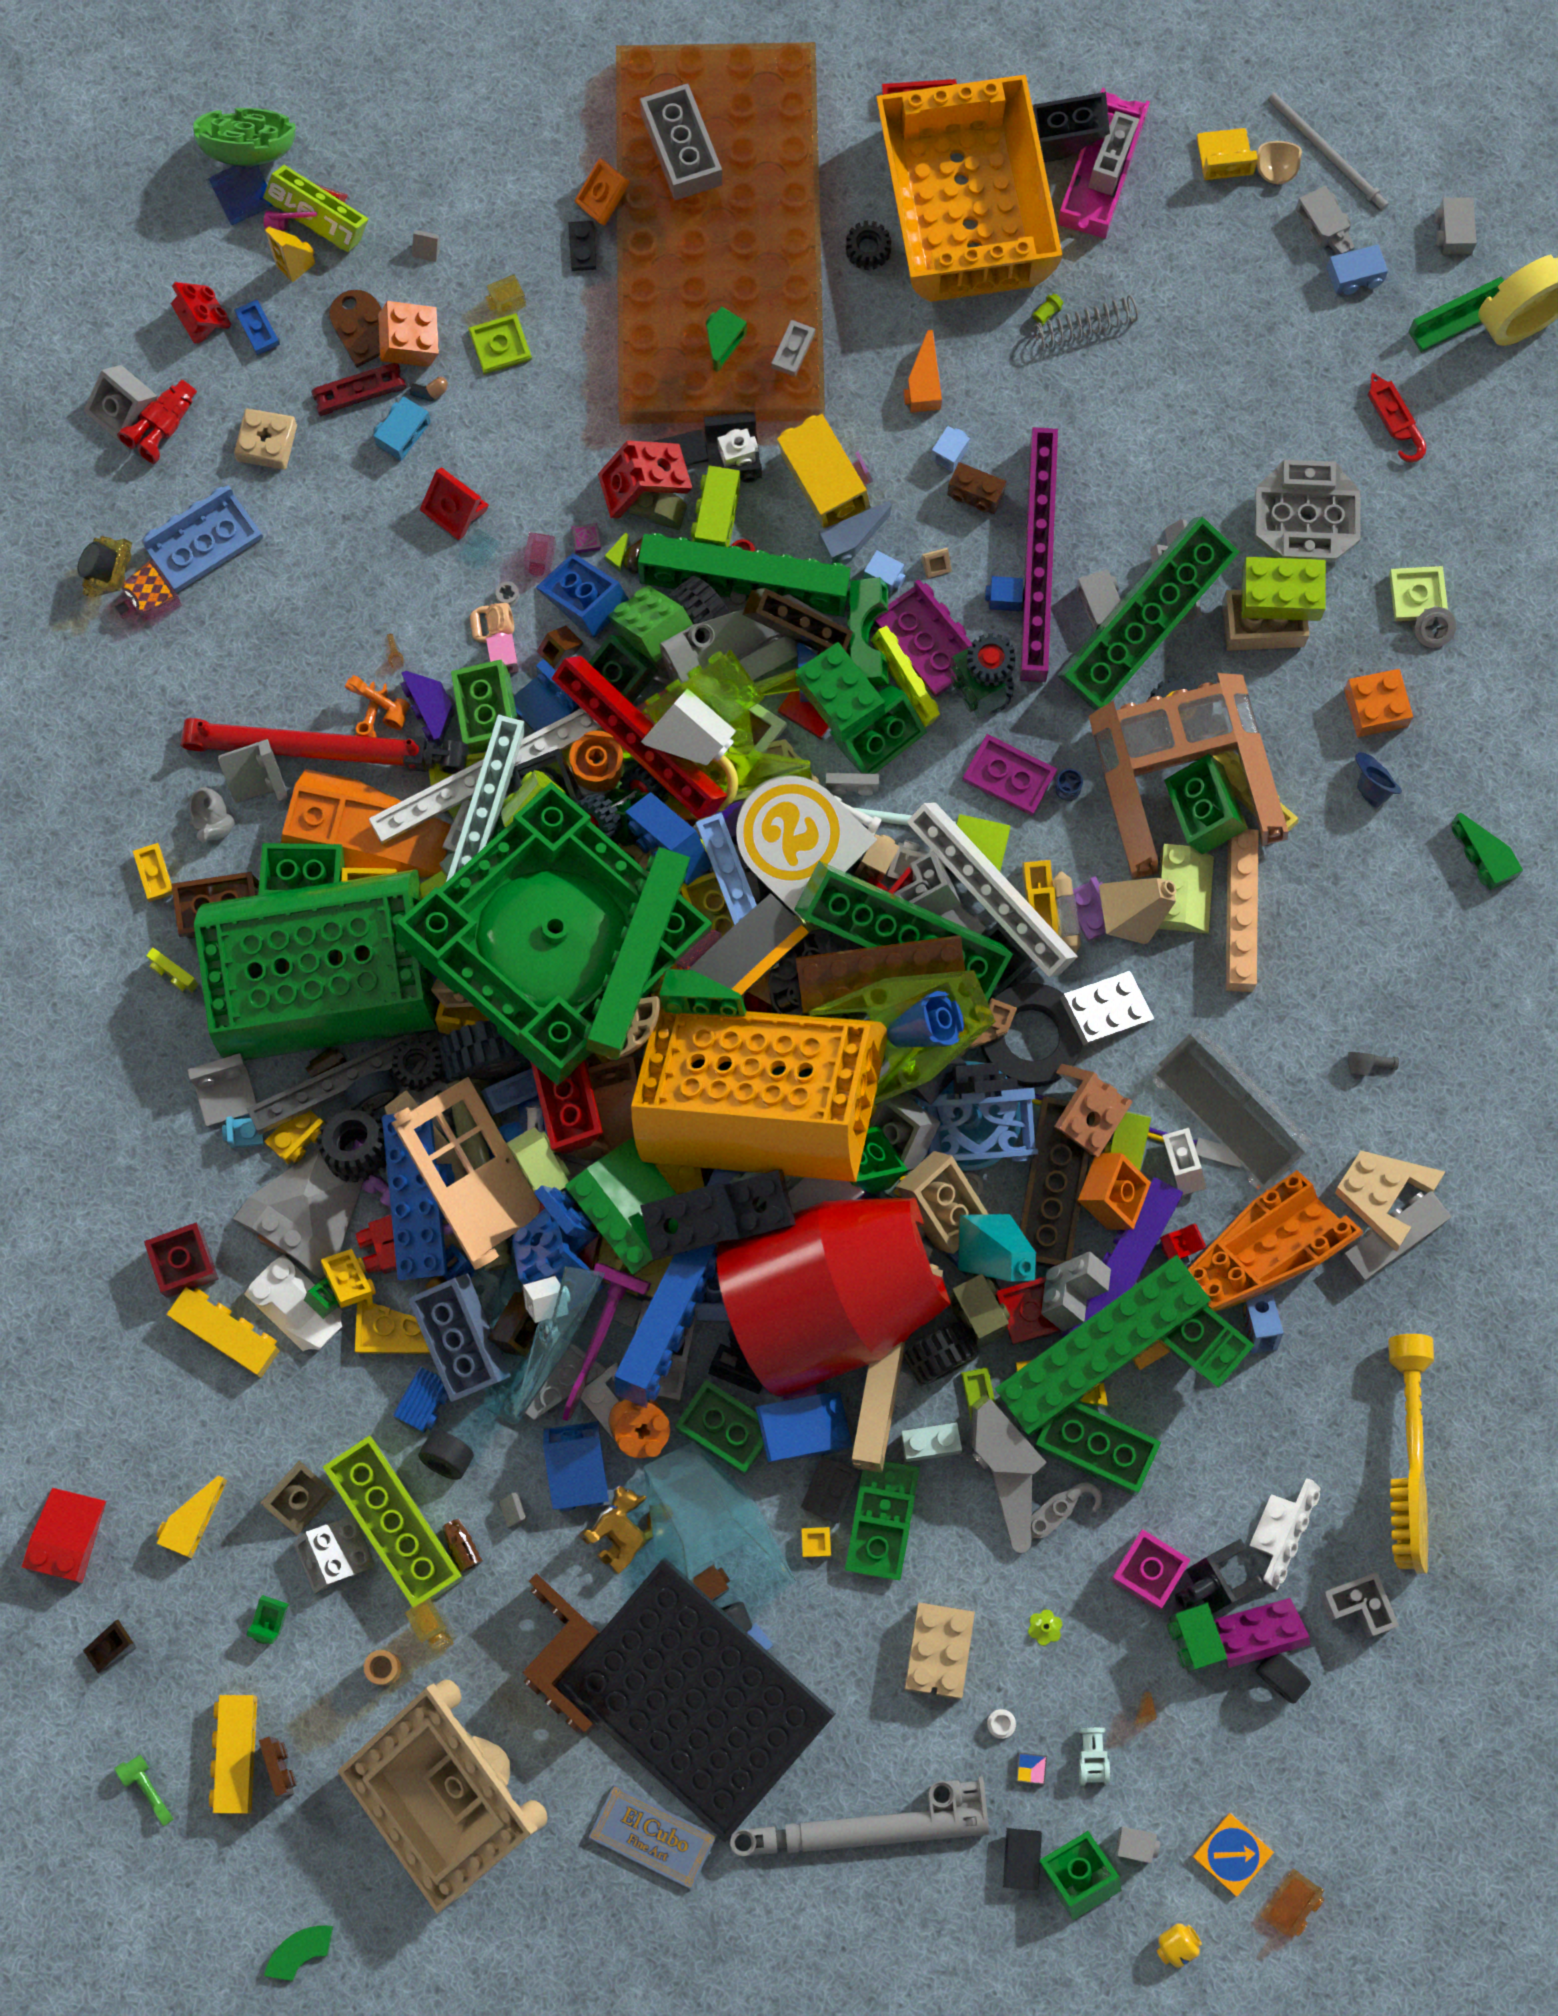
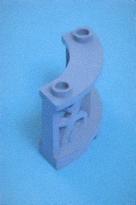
(1008, 1104)

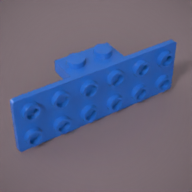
(414, 1211)

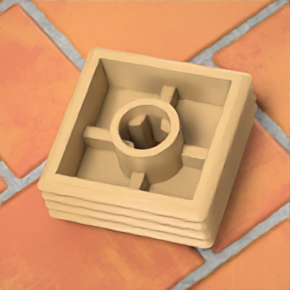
(274, 450)

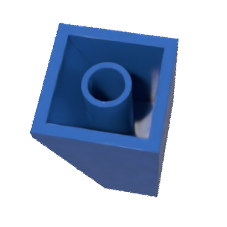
(575, 1466)

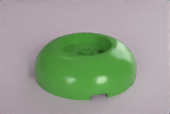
(245, 136)

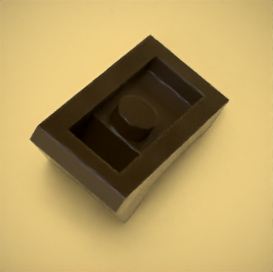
(109, 1646)

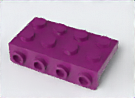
(926, 635)

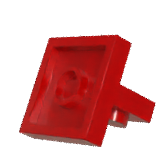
(452, 503)

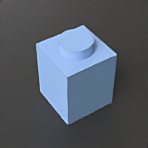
(950, 448)
(887, 568)

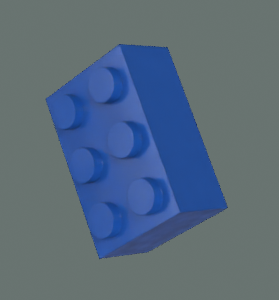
(661, 827)

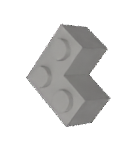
(933, 886)
(1070, 1287)
(1365, 1598)

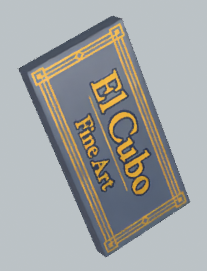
(652, 1837)

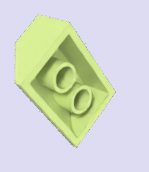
(1193, 882)

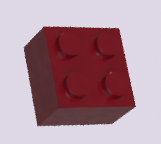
(181, 1260)

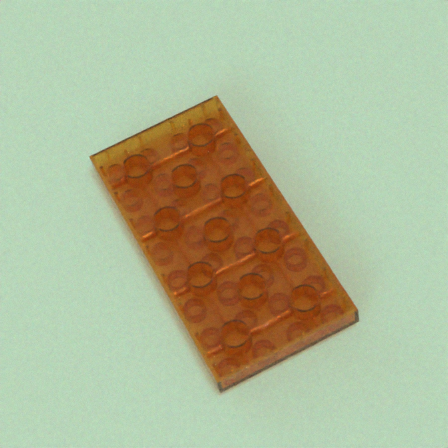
(730, 246)

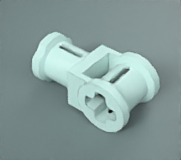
(1093, 1759)

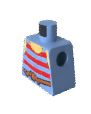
(1262, 1323)

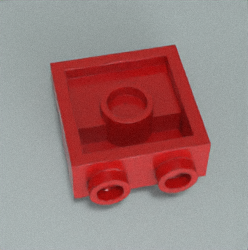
(1025, 1309)

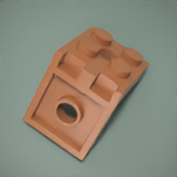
(1095, 1097)

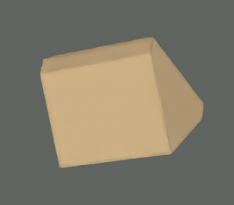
(936, 563)

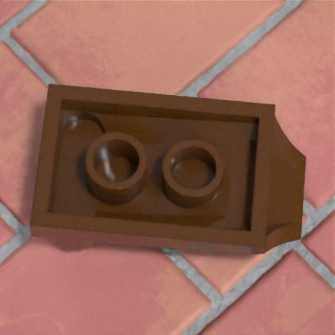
(192, 894)

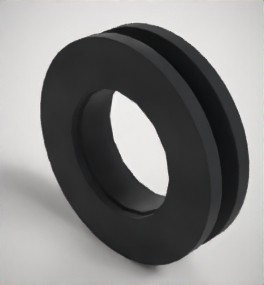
(1039, 1072)

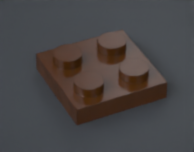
(274, 1756)

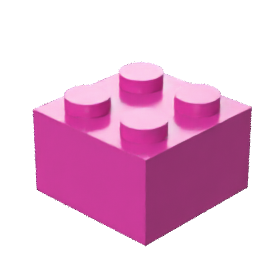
(1150, 1570)

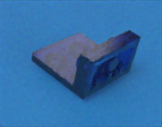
(240, 192)

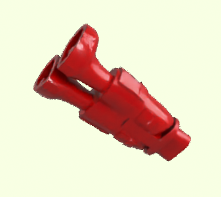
(162, 416)

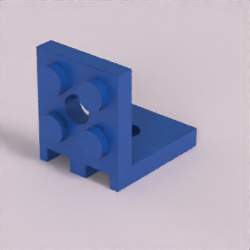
(568, 1216)
(544, 1259)

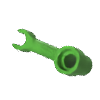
(135, 1771)

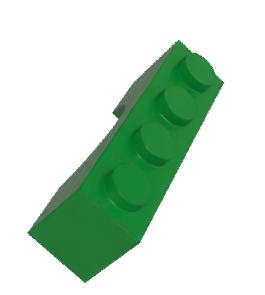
(867, 602)

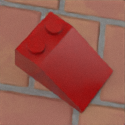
(64, 1535)

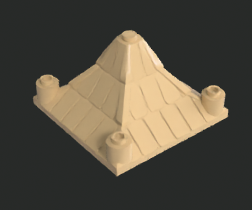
(440, 1796)

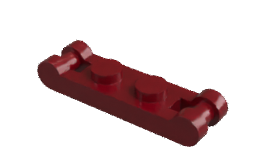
(358, 388)

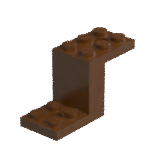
(560, 1655)

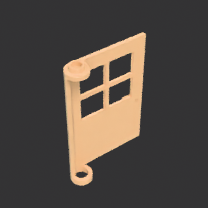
(487, 1201)

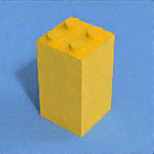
(823, 471)

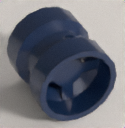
(1068, 779)

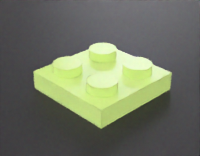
(1416, 590)

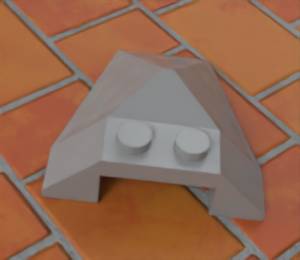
(303, 1212)

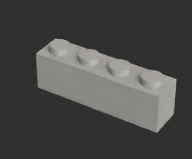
(1375, 1253)

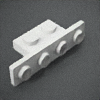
(1281, 1530)

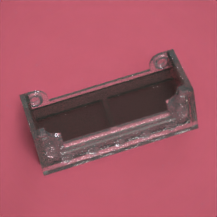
(1233, 1108)

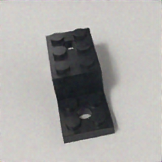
(717, 1214)

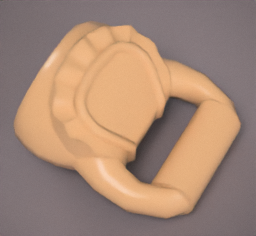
(498, 618)

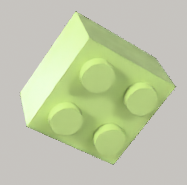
(537, 1160)

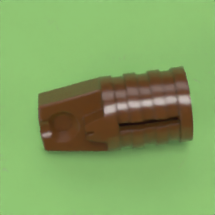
(461, 1545)

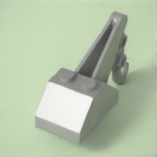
(1012, 1464)

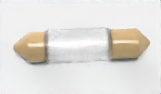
(1067, 911)

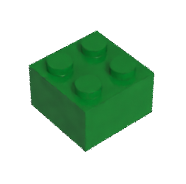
(1196, 1638)

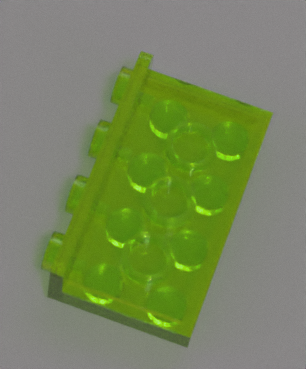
(720, 685)

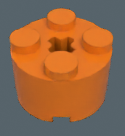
(584, 754)
(638, 1429)

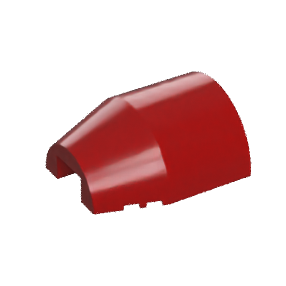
(829, 1290)

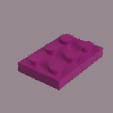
(1009, 774)
(1261, 1632)

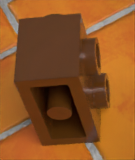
(976, 488)

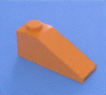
(924, 383)

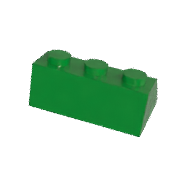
(885, 737)
(299, 866)

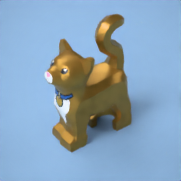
(621, 1532)

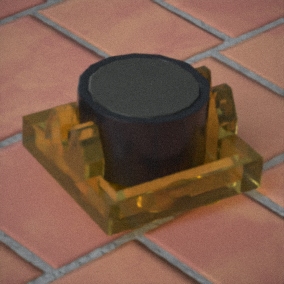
(104, 565)

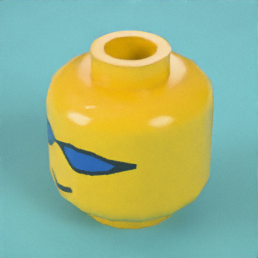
(1179, 1945)

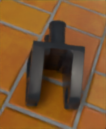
(1210, 1584)

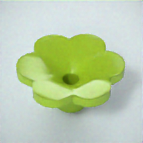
(1037, 1628)

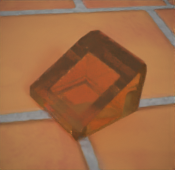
(1145, 1710)

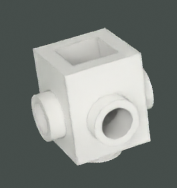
(737, 448)

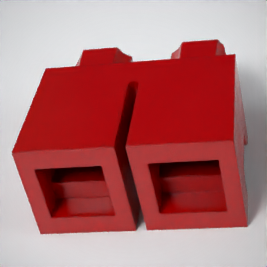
(381, 1236)

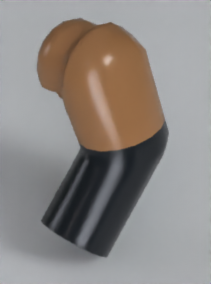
(431, 391)

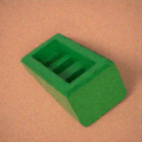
(317, 1302)

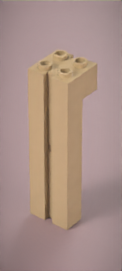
(877, 1408)

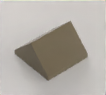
(297, 1498)

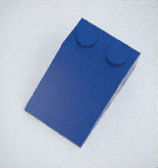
(583, 593)
(804, 1427)

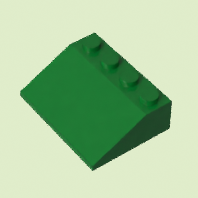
(612, 1198)

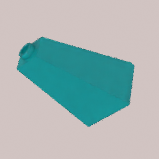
(995, 1248)

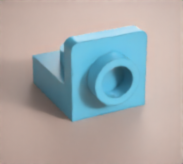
(241, 1133)

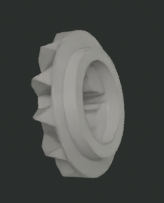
(1443, 634)

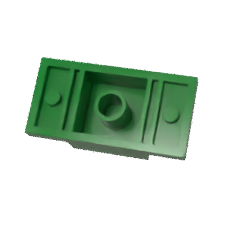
(1208, 1346)

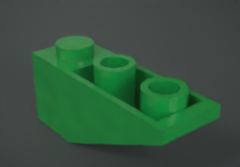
(1491, 856)
(696, 994)

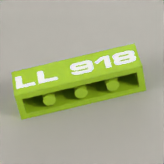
(334, 218)

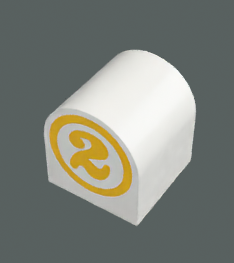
(793, 826)

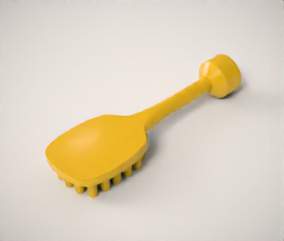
(1411, 1356)

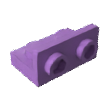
(1090, 909)

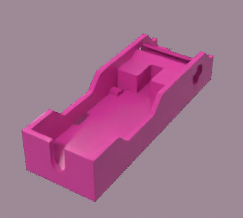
(1087, 208)

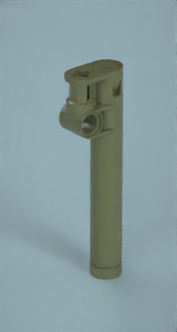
(478, 1154)

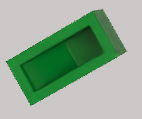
(724, 335)

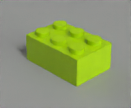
(716, 506)
(1283, 588)

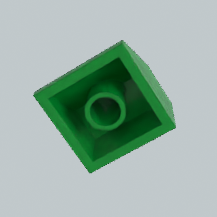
(1081, 1875)

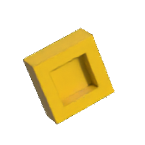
(816, 1542)

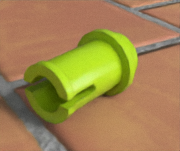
(1048, 308)

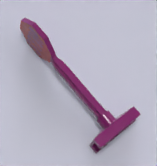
(620, 1283)

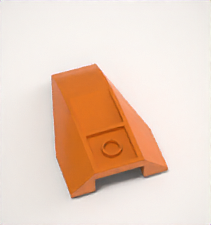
(338, 811)
(1271, 1243)

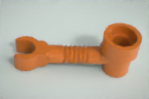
(395, 710)
(365, 727)

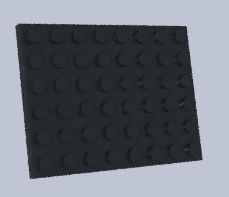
(695, 1699)

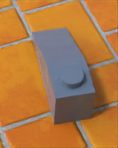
(849, 536)

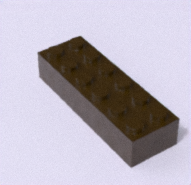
(1053, 1188)

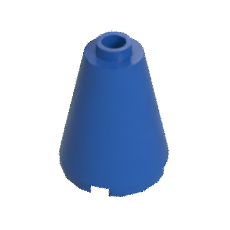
(928, 1023)

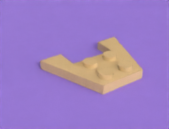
(1374, 1186)

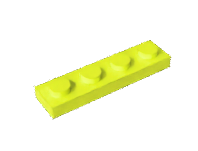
(905, 676)

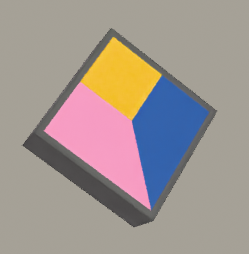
(1031, 1768)

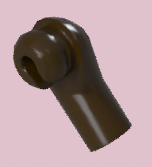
(632, 556)

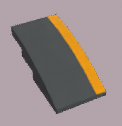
(752, 946)

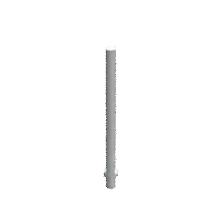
(1372, 194)

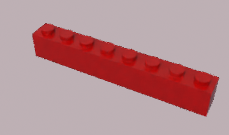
(629, 728)

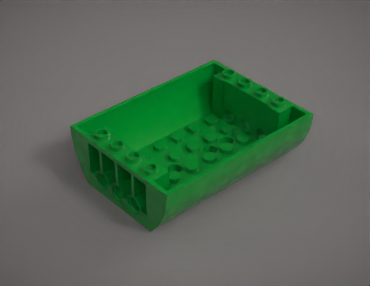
(314, 1000)

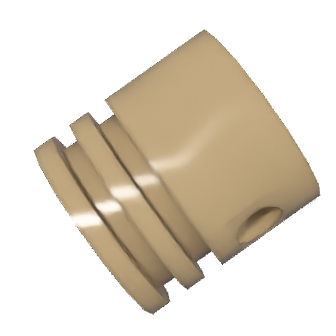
(382, 1668)

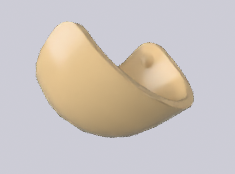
(1279, 161)

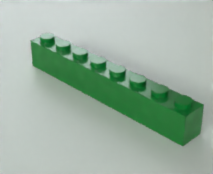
(637, 954)

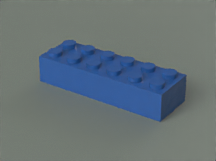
(664, 1324)

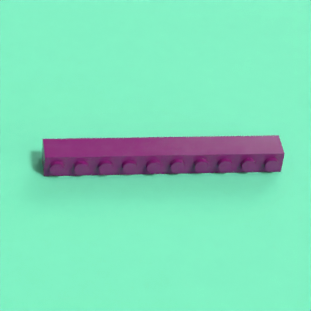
(1039, 555)

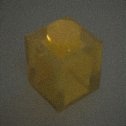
(505, 296)

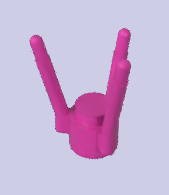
(279, 220)

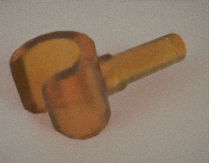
(393, 650)

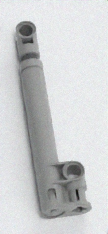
(956, 1818)

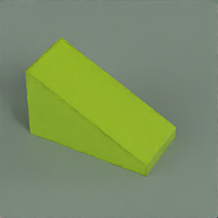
(616, 554)

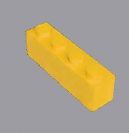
(224, 1332)
(234, 1754)

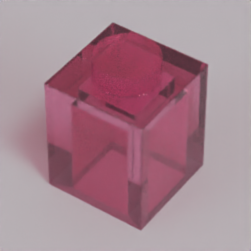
(539, 553)

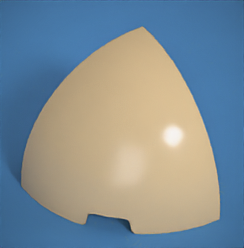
(642, 1025)

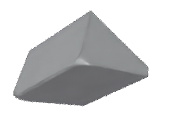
(425, 245)
(513, 1510)

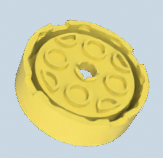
(1524, 302)

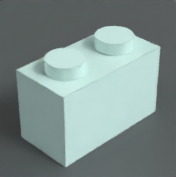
(931, 1442)

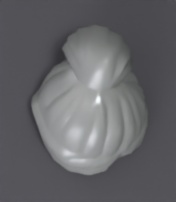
(209, 815)

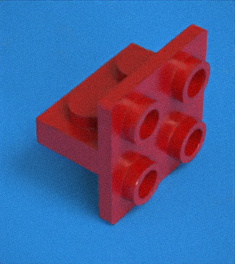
(198, 310)

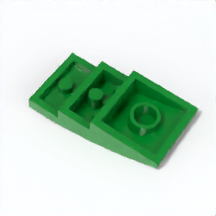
(882, 1521)

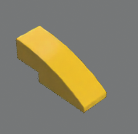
(1040, 890)

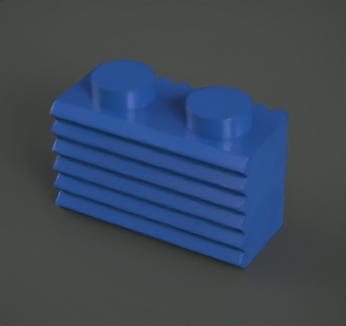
(422, 1401)

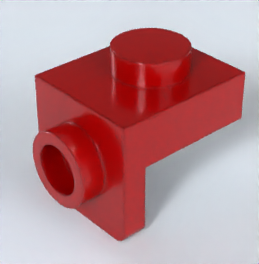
(1182, 1242)

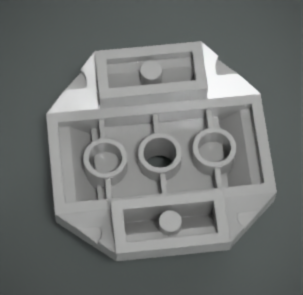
(1314, 490)

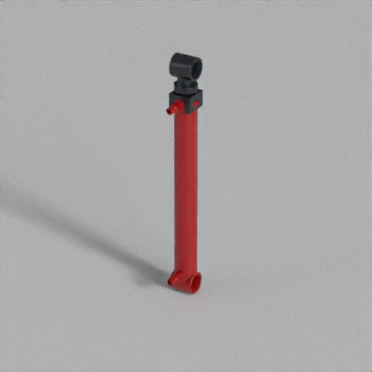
(411, 753)

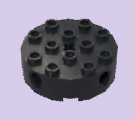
(784, 980)

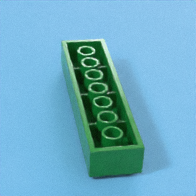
(727, 569)
(1148, 613)
(881, 919)
(1103, 1345)

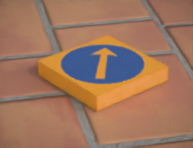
(1233, 1854)

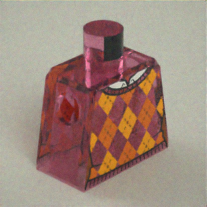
(147, 594)

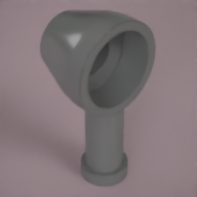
(1362, 1063)

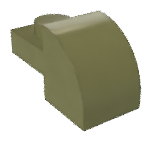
(664, 508)

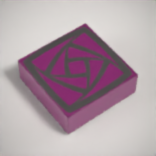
(586, 538)

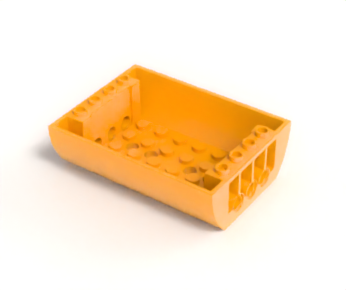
(1004, 192)
(746, 1113)

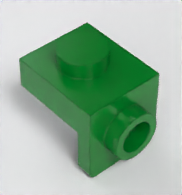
(267, 1620)

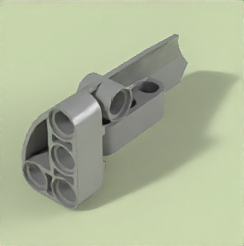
(753, 644)

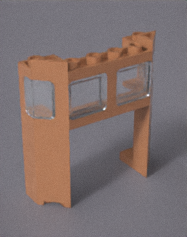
(1174, 733)

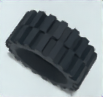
(480, 1054)

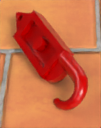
(1395, 416)

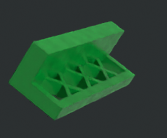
(1451, 317)

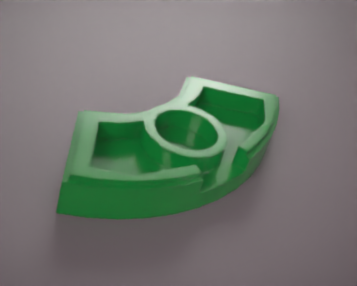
(297, 1950)

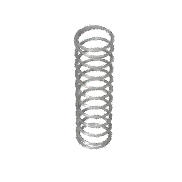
(1126, 305)

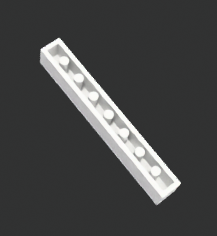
(992, 889)

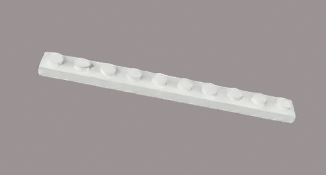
(461, 785)

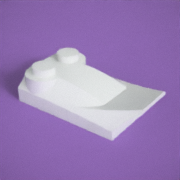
(281, 1295)

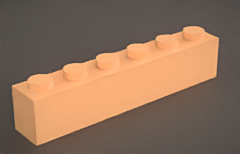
(1242, 912)

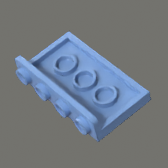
(201, 538)

